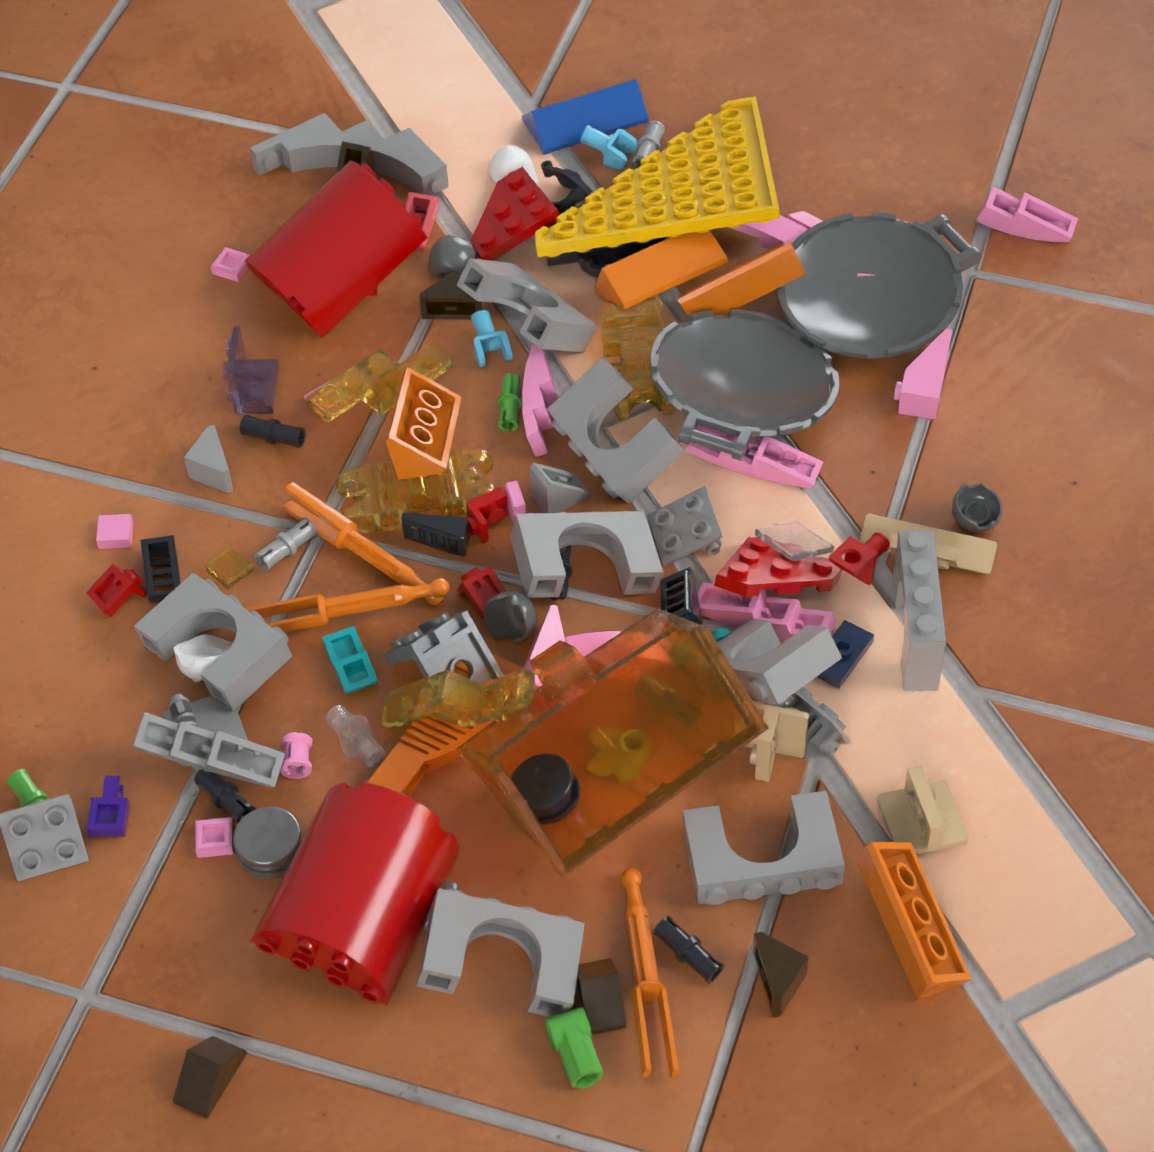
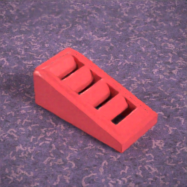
(427, 204)

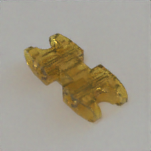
(632, 340)
(413, 494)

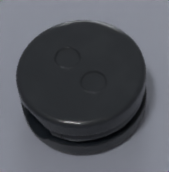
(547, 787)

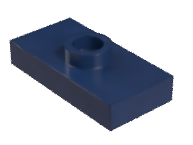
(852, 645)

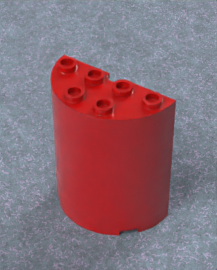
(337, 247)
(359, 889)

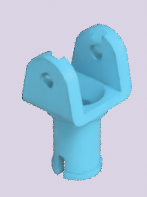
(610, 145)
(488, 339)

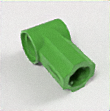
(572, 1038)

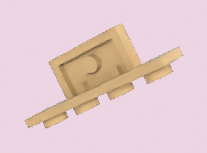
(951, 547)

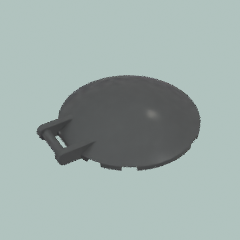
(881, 315)
(742, 377)

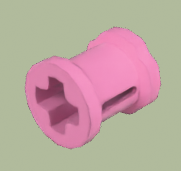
(296, 750)

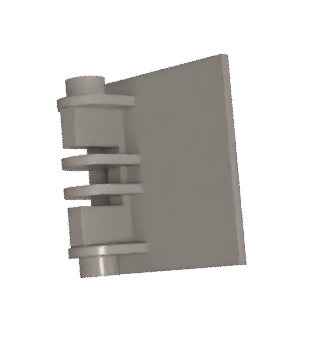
(686, 527)
(206, 714)
(823, 723)
(43, 837)

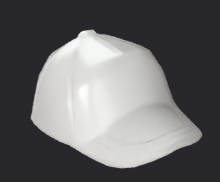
(508, 160)
(199, 654)

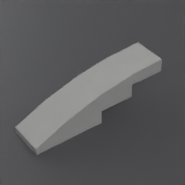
(208, 750)

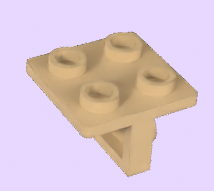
(785, 736)
(923, 814)

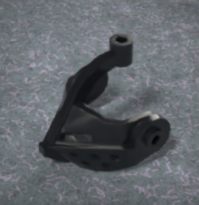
(569, 180)

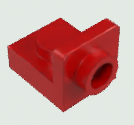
(486, 510)
(480, 587)
(115, 588)

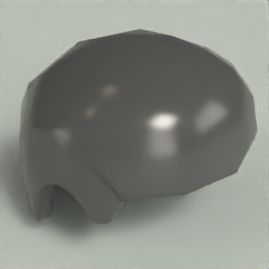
(450, 255)
(976, 508)
(510, 616)

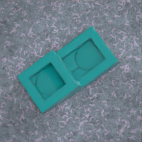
(349, 660)

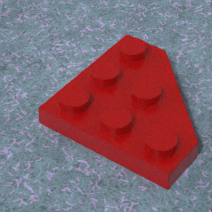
(512, 215)
(761, 567)

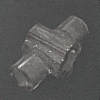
(355, 736)

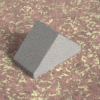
(207, 462)
(555, 488)

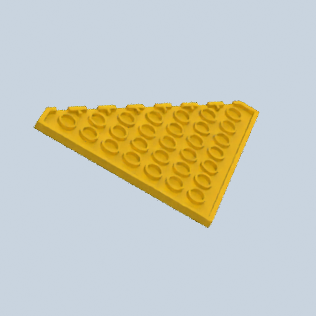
(695, 185)

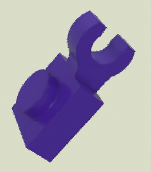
(110, 813)

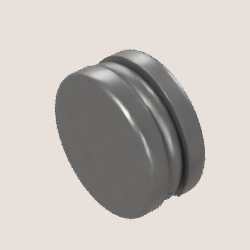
(267, 841)

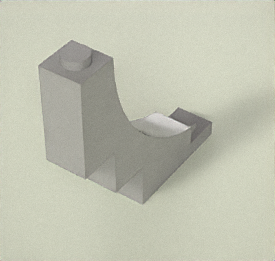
(319, 145)

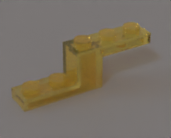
(375, 381)
(458, 699)

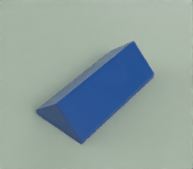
(604, 110)

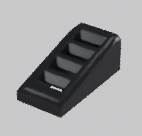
(437, 531)
(154, 547)
(690, 603)

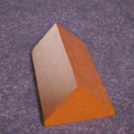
(659, 268)
(745, 281)
(421, 426)
(912, 918)

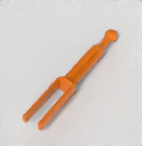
(349, 538)
(347, 604)
(645, 973)

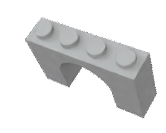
(550, 320)
(580, 415)
(619, 535)
(919, 593)
(201, 606)
(775, 669)
(724, 875)
(548, 940)

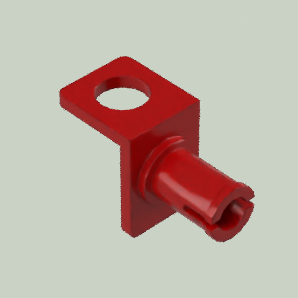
(860, 558)

